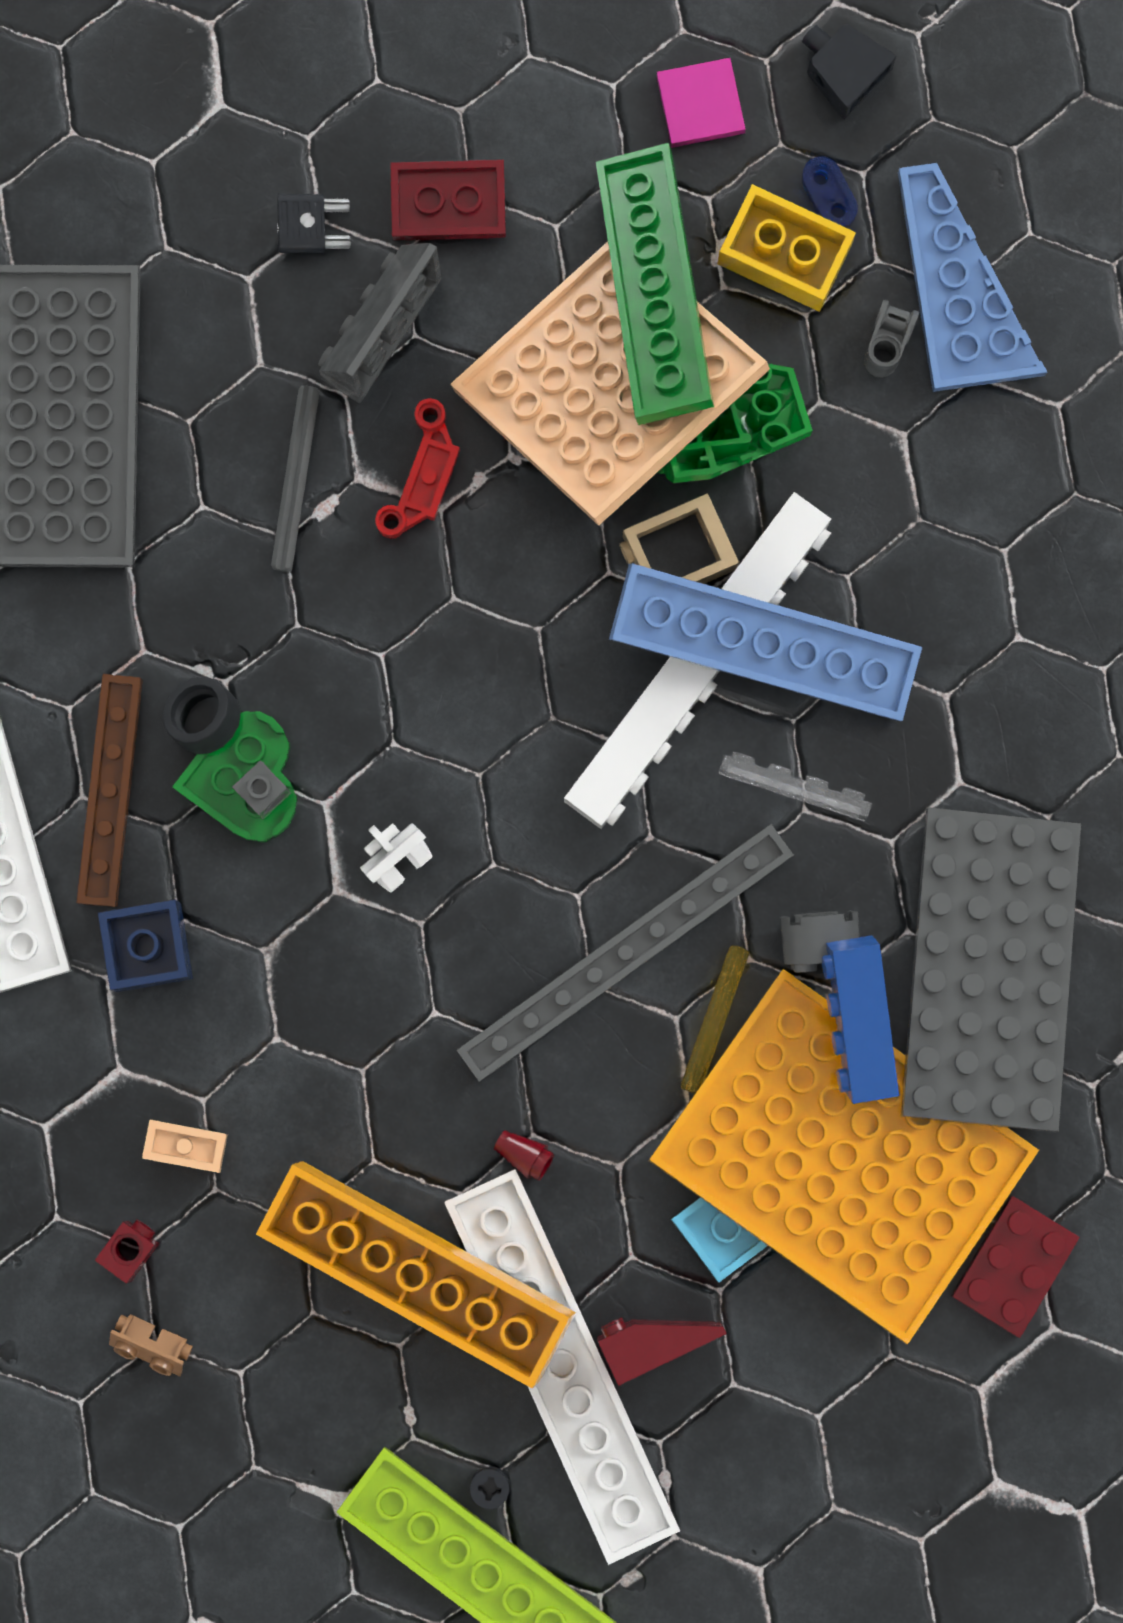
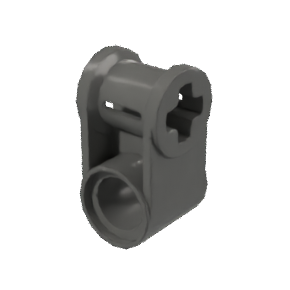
(890, 333)

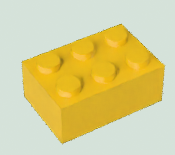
(785, 248)

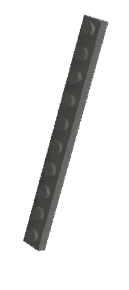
(625, 953)

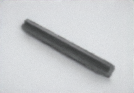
(295, 478)

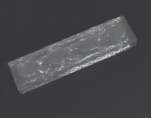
(779, 780)

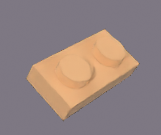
(184, 1146)

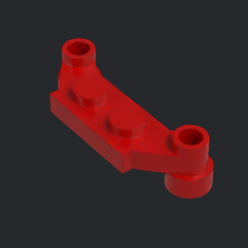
(427, 476)

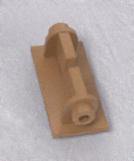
(161, 1354)

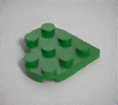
(211, 777)

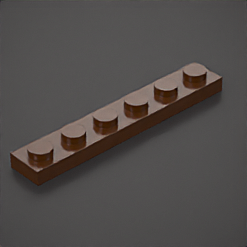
(109, 790)

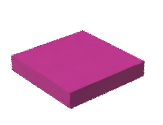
(700, 102)

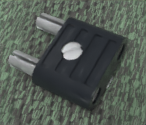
(303, 223)

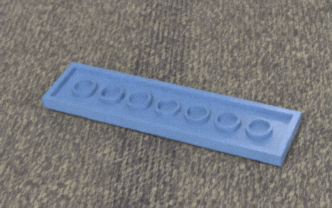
(765, 642)

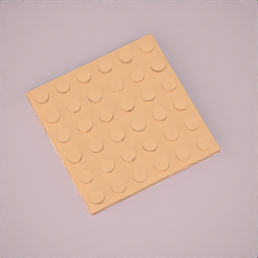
(566, 398)

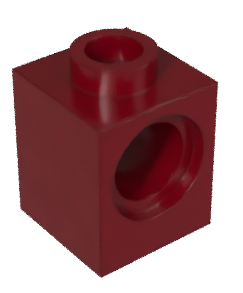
(111, 1256)

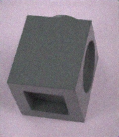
(261, 789)

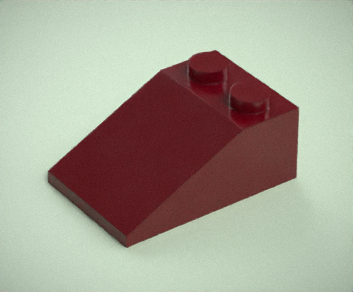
(647, 1344)

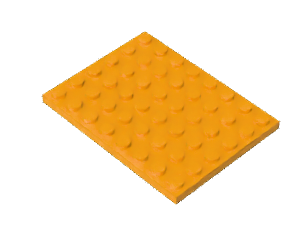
(836, 1186)

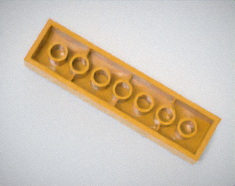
(416, 1273)

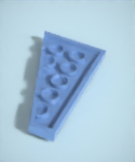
(962, 305)

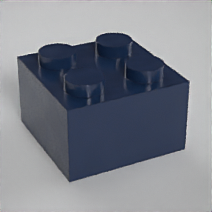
(145, 946)

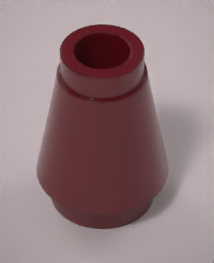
(524, 1154)

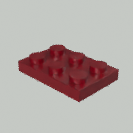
(448, 200)
(1015, 1266)

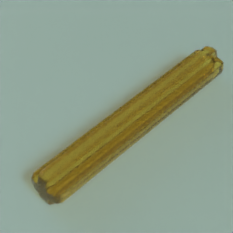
(715, 1018)

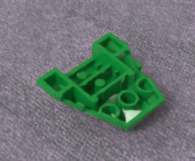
(754, 425)

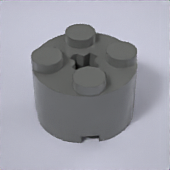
(807, 937)

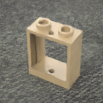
(711, 526)

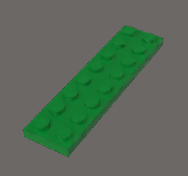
(654, 285)

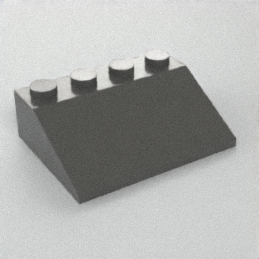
(382, 320)

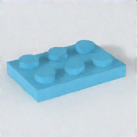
(716, 1238)

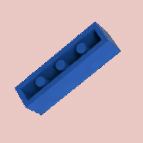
(861, 1019)

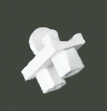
(381, 865)

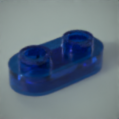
(832, 193)

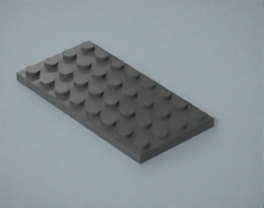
(68, 414)
(991, 970)

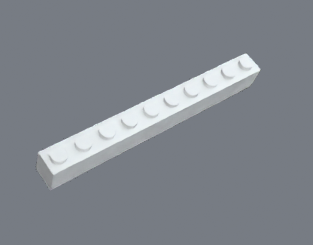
(680, 683)

